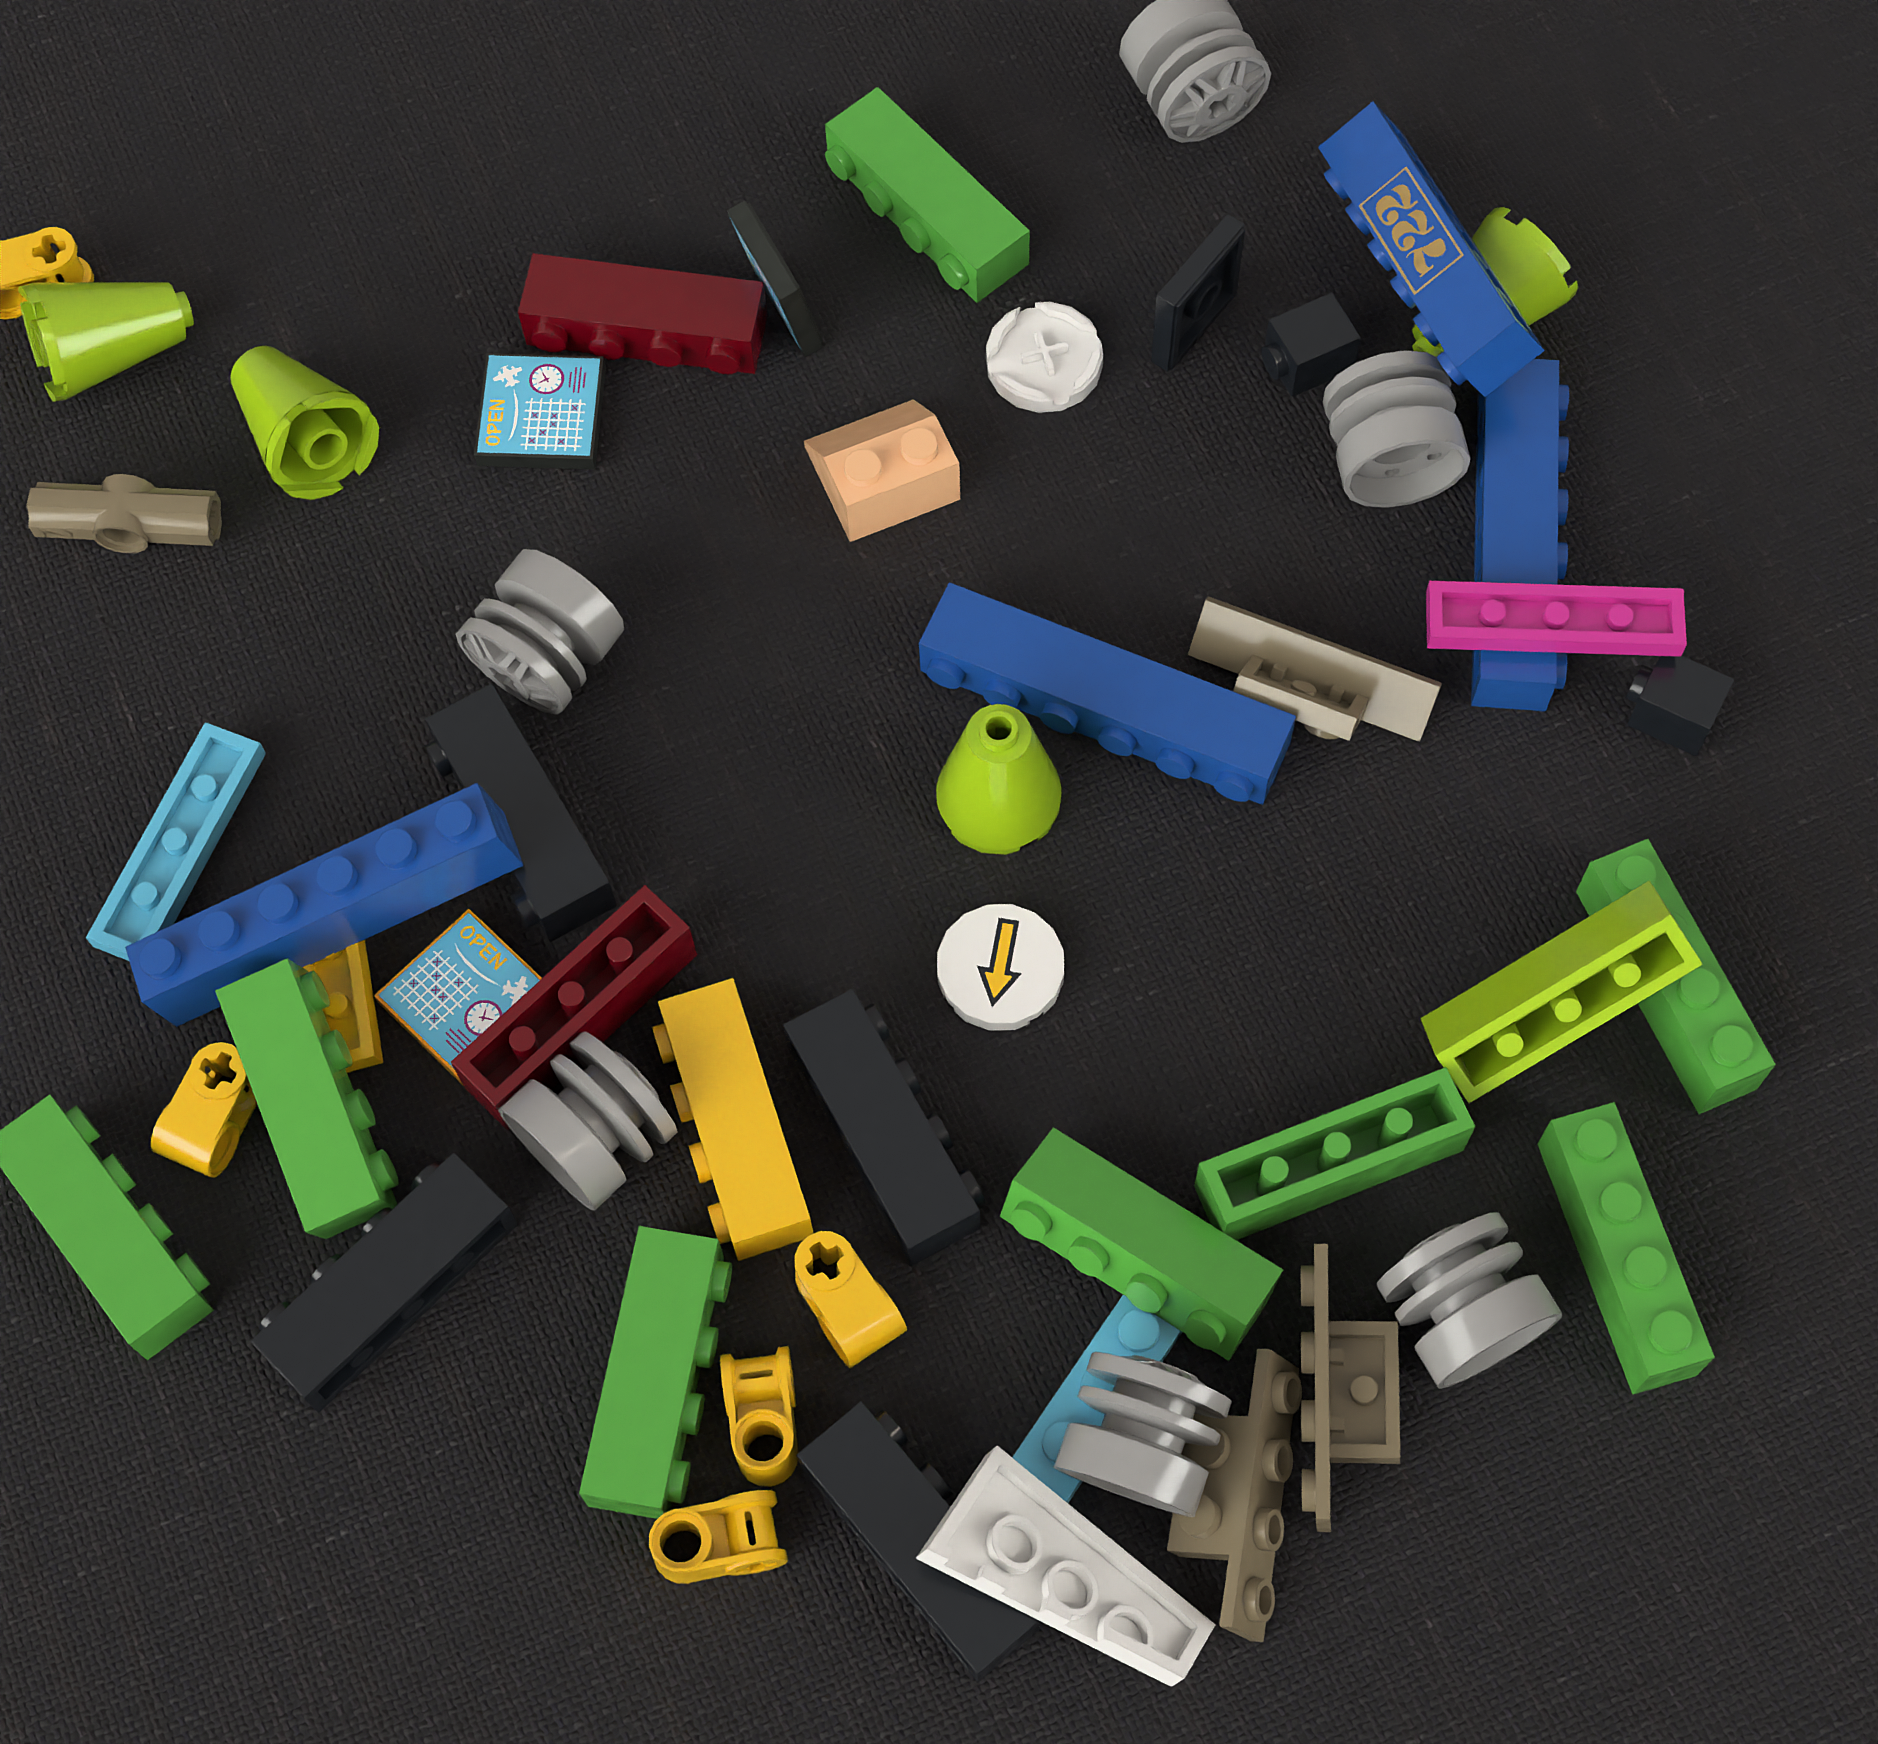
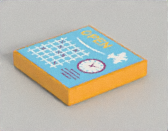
(456, 988)

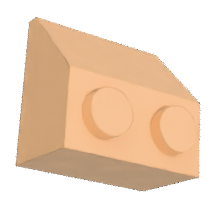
(886, 468)

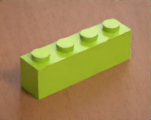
(1559, 992)

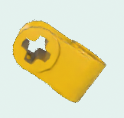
(33, 260)
(206, 1117)
(853, 1306)
(760, 1403)
(723, 1538)

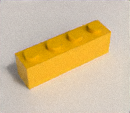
(735, 1120)

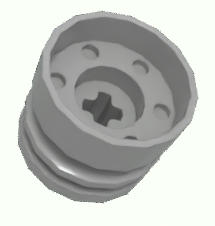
(1194, 66)
(1395, 429)
(540, 631)
(589, 1119)
(1464, 1292)
(1143, 1433)

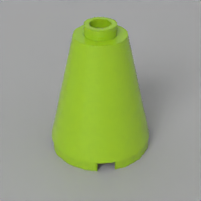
(1524, 264)
(99, 328)
(303, 423)
(998, 783)

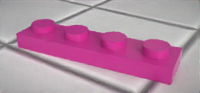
(1555, 618)

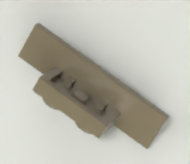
(1312, 677)
(1355, 1391)
(1243, 1495)

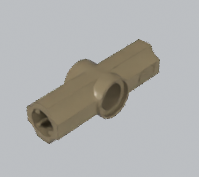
(124, 513)

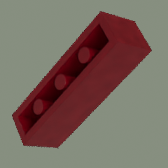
(643, 314)
(587, 991)

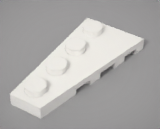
(1056, 1566)

